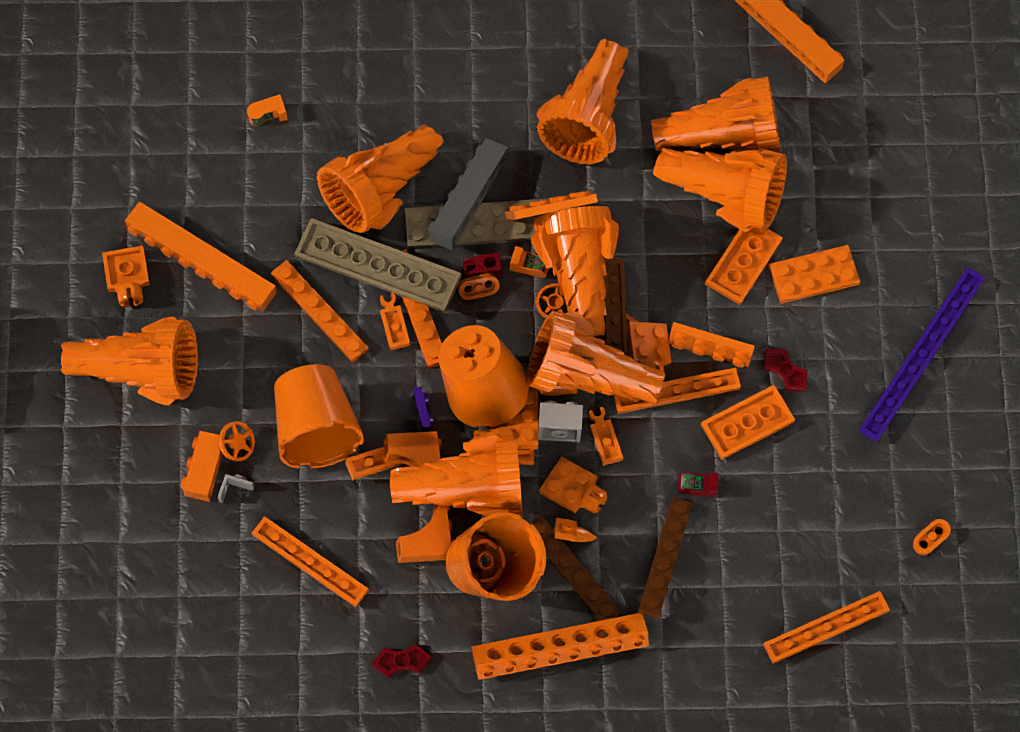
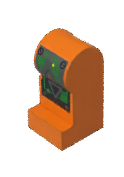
(266, 109)
(527, 263)

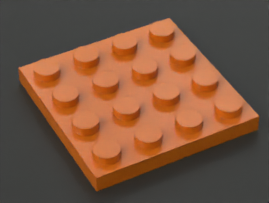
(555, 204)

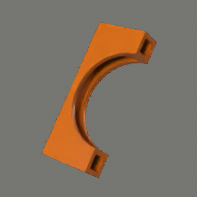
(434, 539)

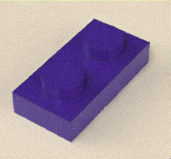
(422, 401)

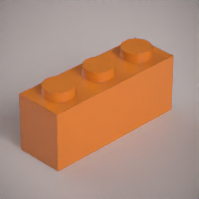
(202, 466)

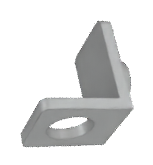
(237, 480)

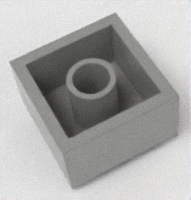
(560, 421)

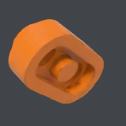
(478, 287)
(930, 537)

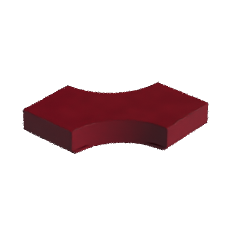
(792, 376)
(412, 659)

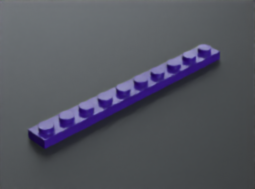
(921, 355)

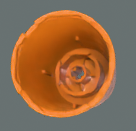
(482, 377)
(314, 418)
(509, 553)

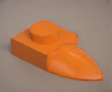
(568, 530)

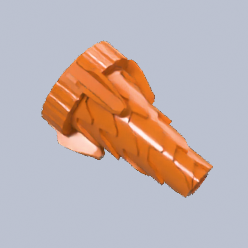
(581, 121)
(736, 121)
(743, 182)
(363, 185)
(575, 248)
(157, 359)
(572, 359)
(479, 480)

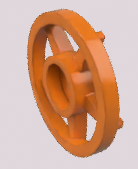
(554, 301)
(237, 441)

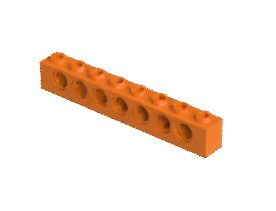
(560, 646)

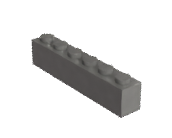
(468, 194)

